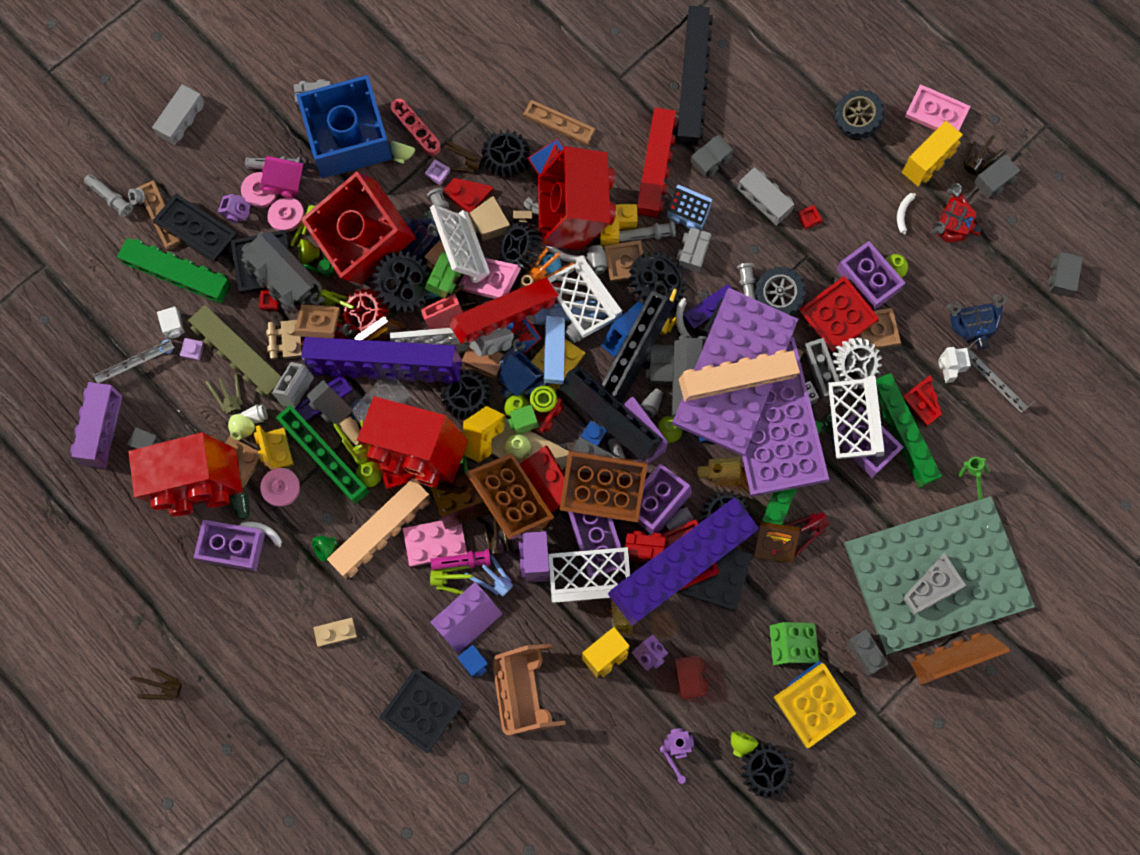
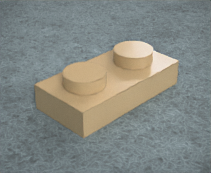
(335, 632)

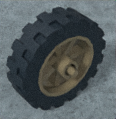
(868, 128)

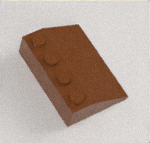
(603, 485)
(510, 496)
(958, 657)

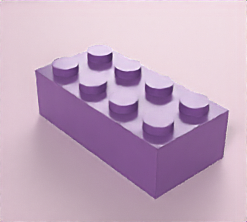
(96, 425)
(596, 534)

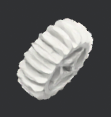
(847, 351)

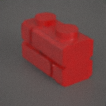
(645, 547)

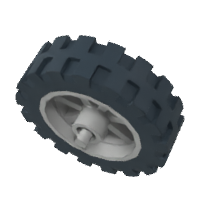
(785, 274)

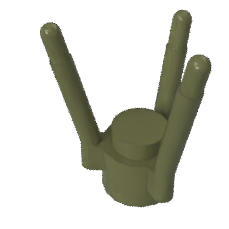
(231, 404)

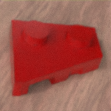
(467, 194)
(923, 402)

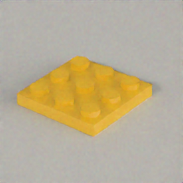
(814, 705)

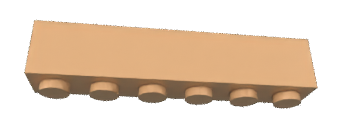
(738, 375)
(379, 528)

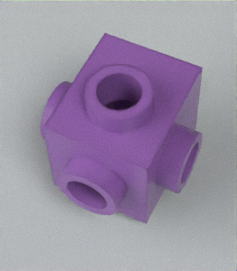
(234, 208)
(650, 653)
(673, 749)

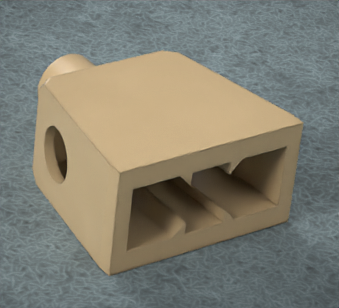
(489, 220)

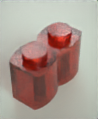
(690, 677)

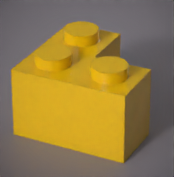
(625, 220)
(480, 430)

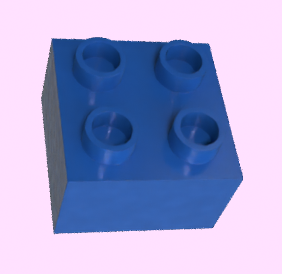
(344, 126)

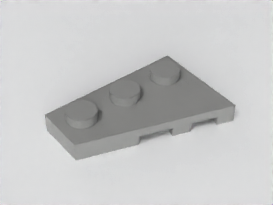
(936, 585)

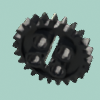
(386, 272)
(656, 279)

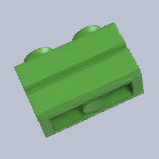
(442, 277)

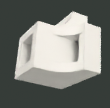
(953, 362)

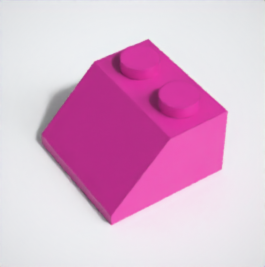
(280, 177)

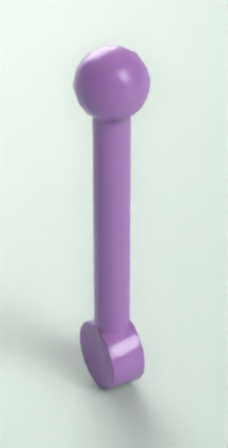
(681, 779)

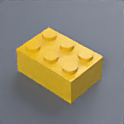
(932, 154)
(605, 652)

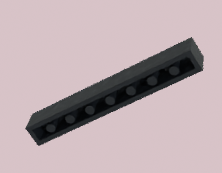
(693, 75)

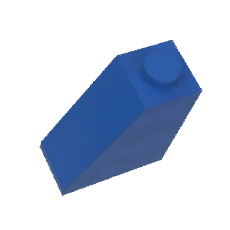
(620, 329)

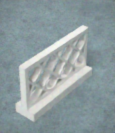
(466, 244)
(598, 292)
(433, 336)
(872, 412)
(585, 592)

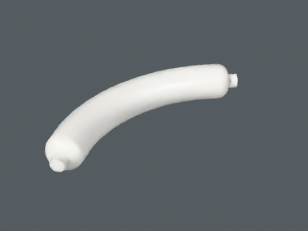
(901, 212)
(565, 257)
(679, 318)
(267, 530)

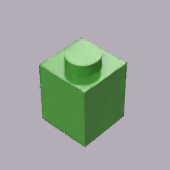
(523, 420)

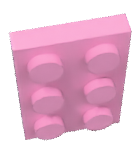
(934, 108)
(495, 284)
(433, 541)

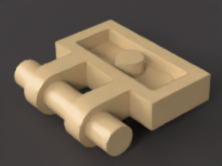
(291, 344)

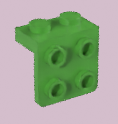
(793, 643)

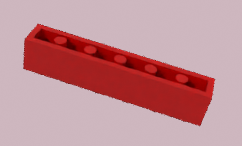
(656, 161)
(503, 311)

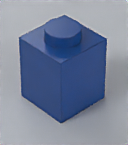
(594, 434)
(473, 662)

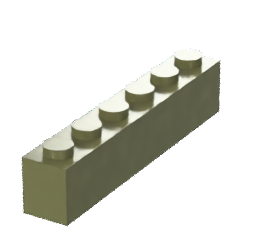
(235, 350)

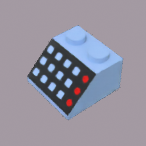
(689, 208)

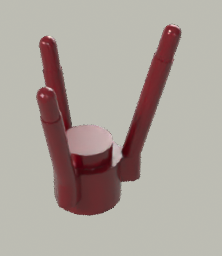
(817, 522)

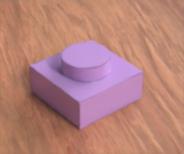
(437, 172)
(192, 349)

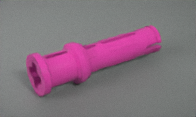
(436, 562)

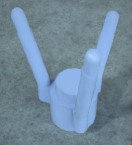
(502, 585)

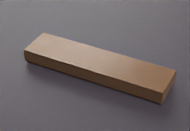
(559, 122)
(154, 203)

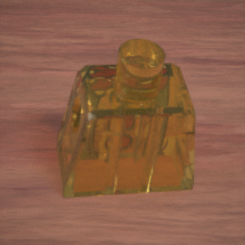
(730, 471)
(619, 619)

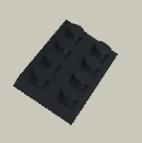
(194, 228)

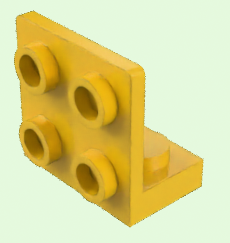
(274, 448)

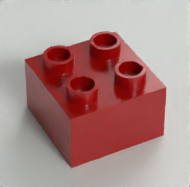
(575, 198)
(357, 227)
(412, 441)
(185, 473)

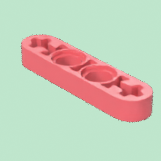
(415, 127)

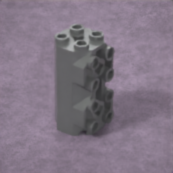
(279, 272)
(685, 358)

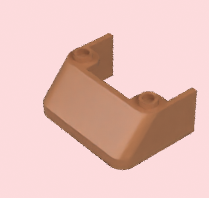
(518, 690)

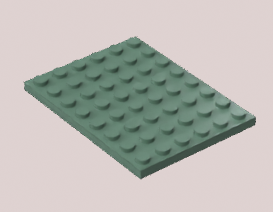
(898, 557)

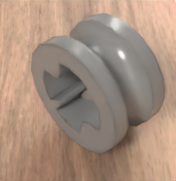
(136, 196)

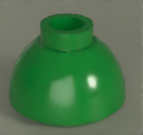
(324, 547)

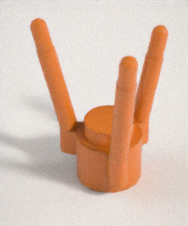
(539, 272)

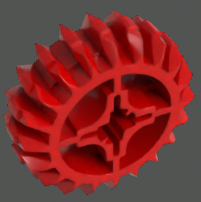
(363, 310)

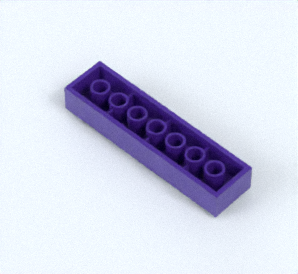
(382, 360)
(683, 561)

